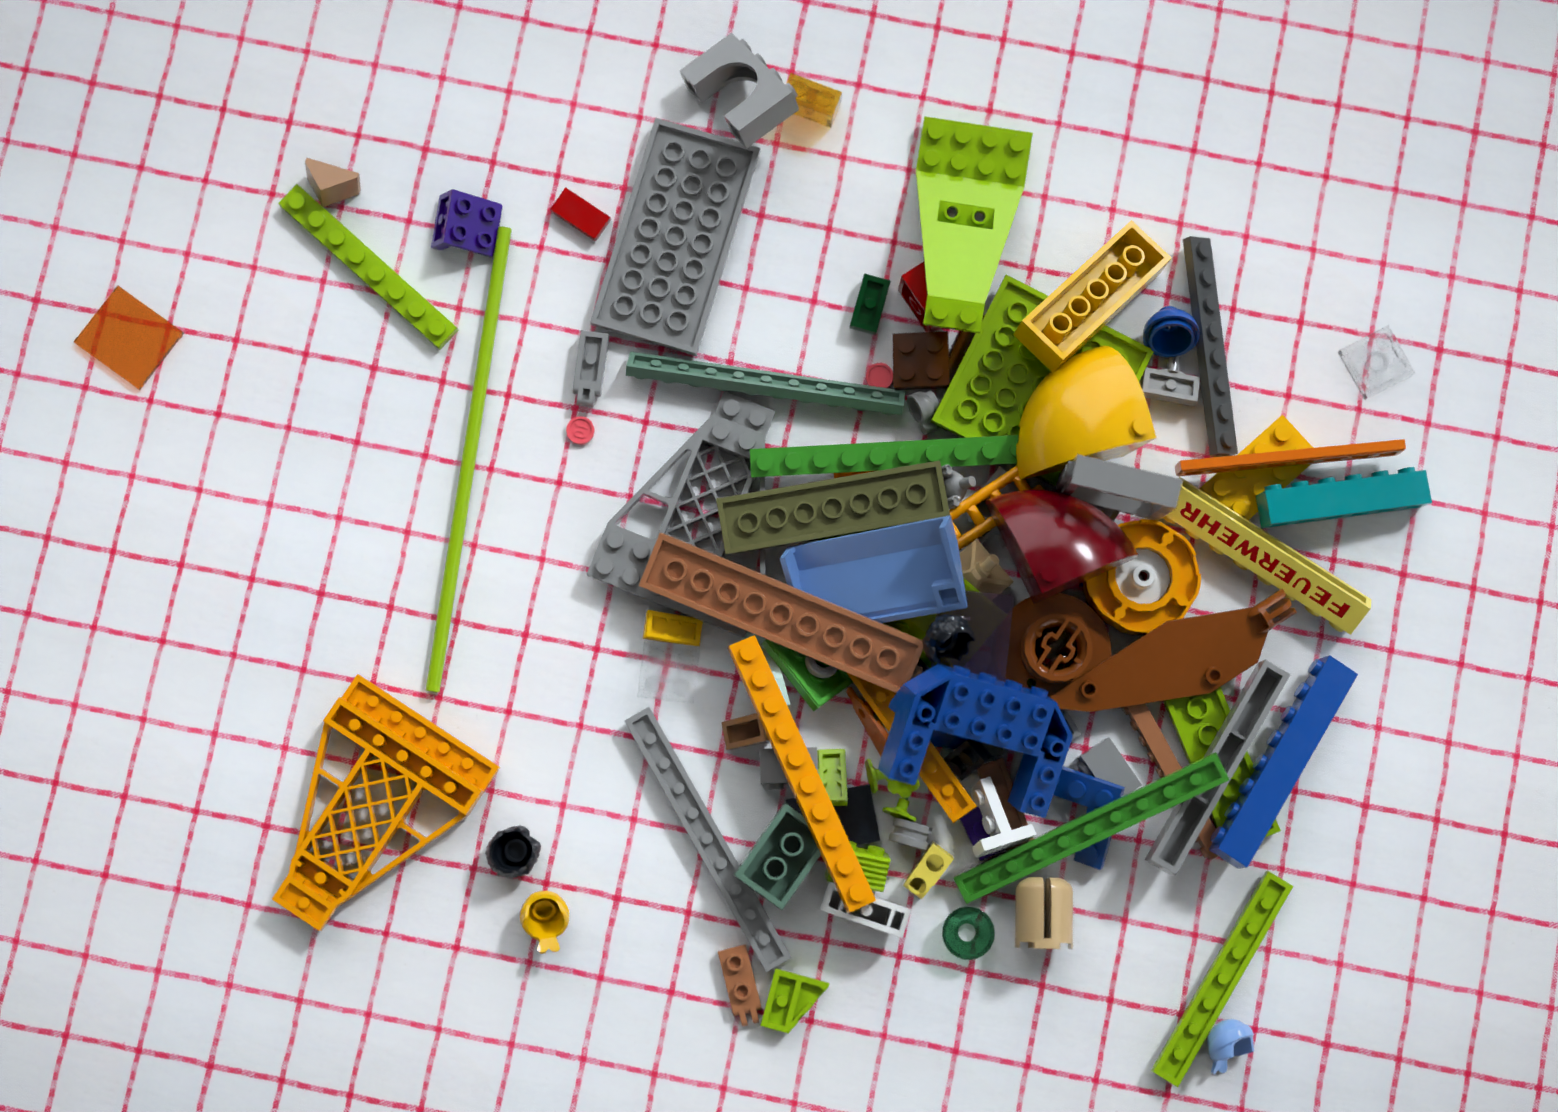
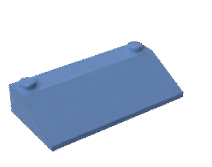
(883, 571)

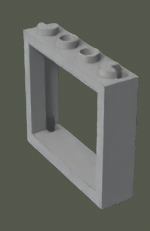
(1120, 487)

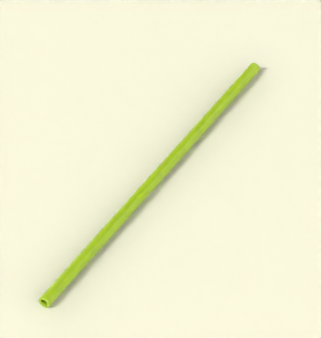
(468, 460)

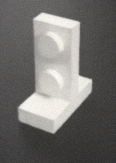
(995, 821)

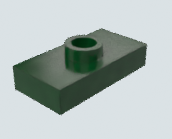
(870, 304)

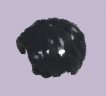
(948, 638)
(512, 852)

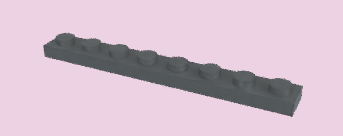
(1210, 347)

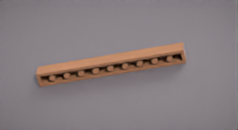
(1164, 759)

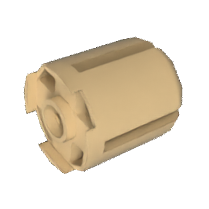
(1041, 920)

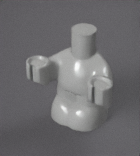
(956, 485)

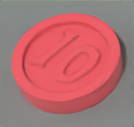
(879, 375)
(580, 430)

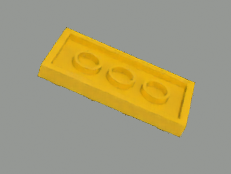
(1239, 488)

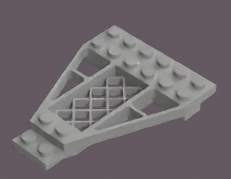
(625, 554)

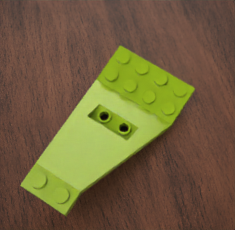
(972, 172)

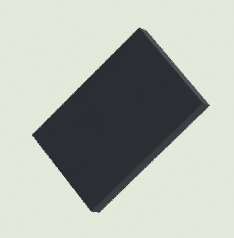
(856, 818)

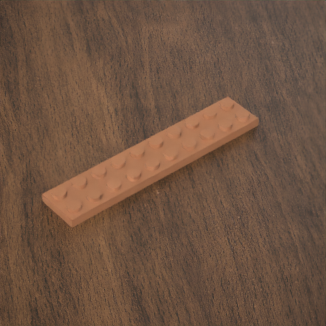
(781, 613)

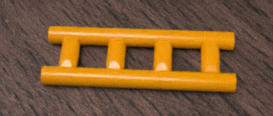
(969, 506)

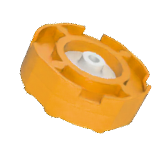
(1168, 585)

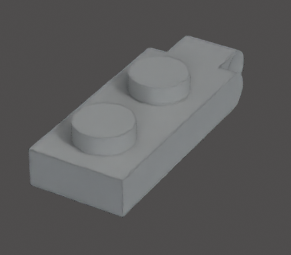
(590, 367)

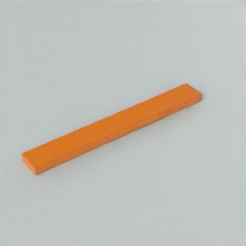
(1290, 457)

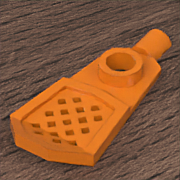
(874, 728)

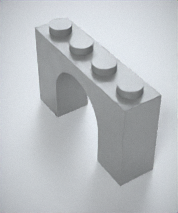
(732, 62)

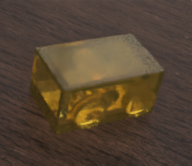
(815, 100)

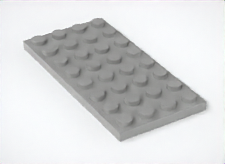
(675, 237)

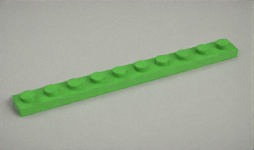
(882, 455)
(1091, 827)

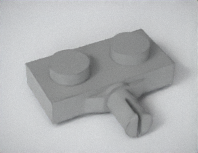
(1170, 384)

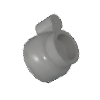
(922, 408)

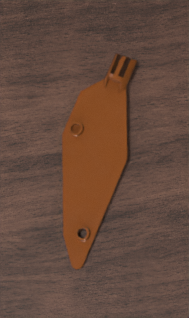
(1179, 658)

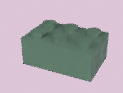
(780, 857)

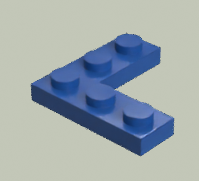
(1093, 794)

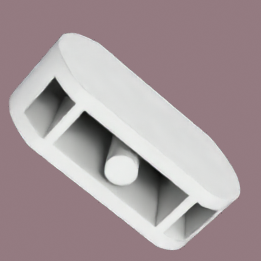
(878, 914)

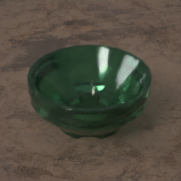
(983, 936)

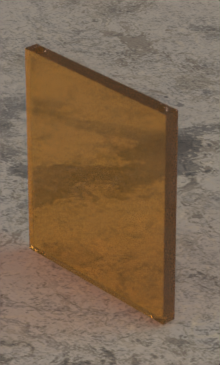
(128, 337)

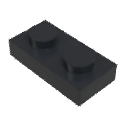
(967, 758)

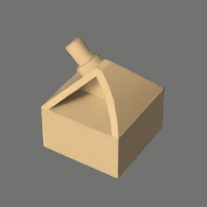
(983, 569)

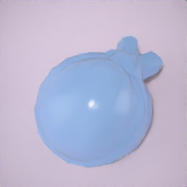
(1228, 1040)

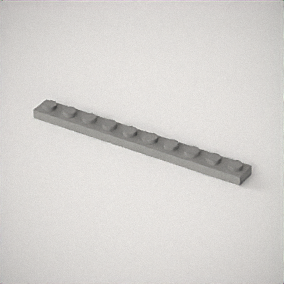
(707, 839)

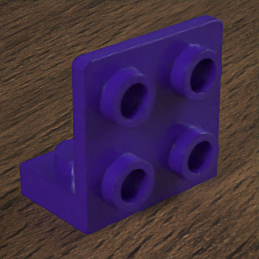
(466, 223)

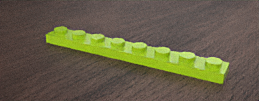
(368, 266)
(1221, 978)

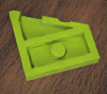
(789, 999)

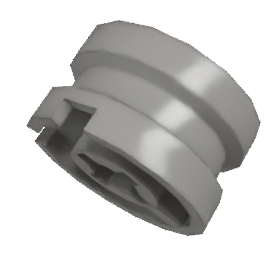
(910, 833)

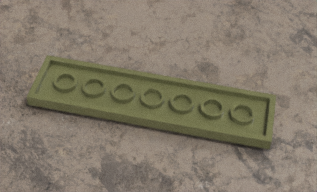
(832, 507)

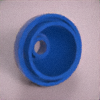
(1171, 332)

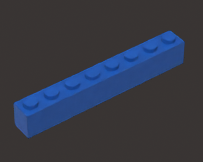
(1282, 762)

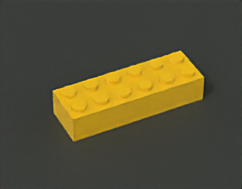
(1092, 296)

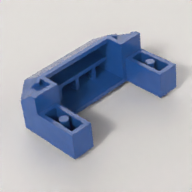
(984, 712)

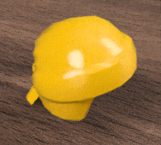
(545, 918)

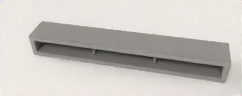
(1230, 745)

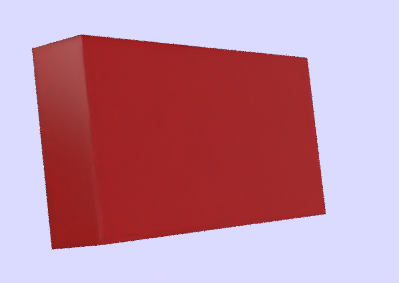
(580, 214)

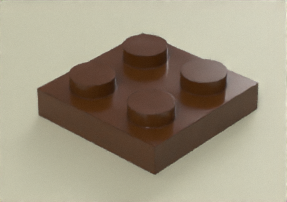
(921, 360)

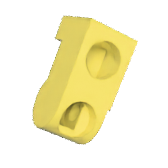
(928, 870)

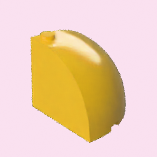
(1083, 409)

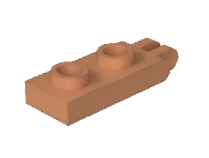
(740, 983)

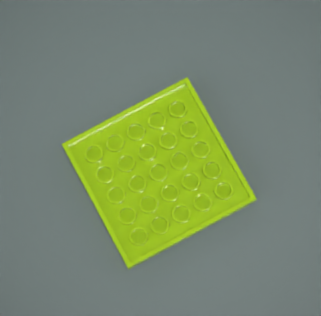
(1002, 373)

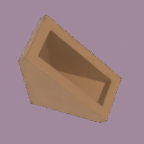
(331, 182)
(743, 732)

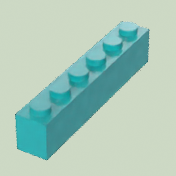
(1343, 498)

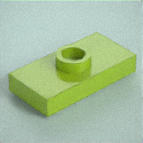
(833, 774)

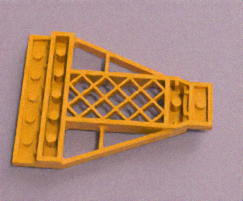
(410, 746)

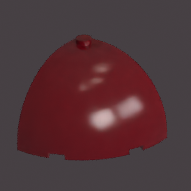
(1057, 539)

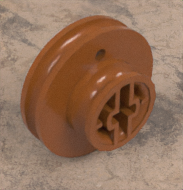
(1063, 614)

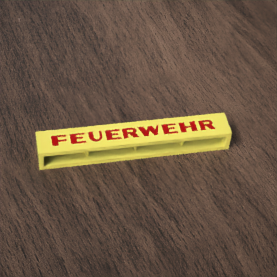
(1269, 559)

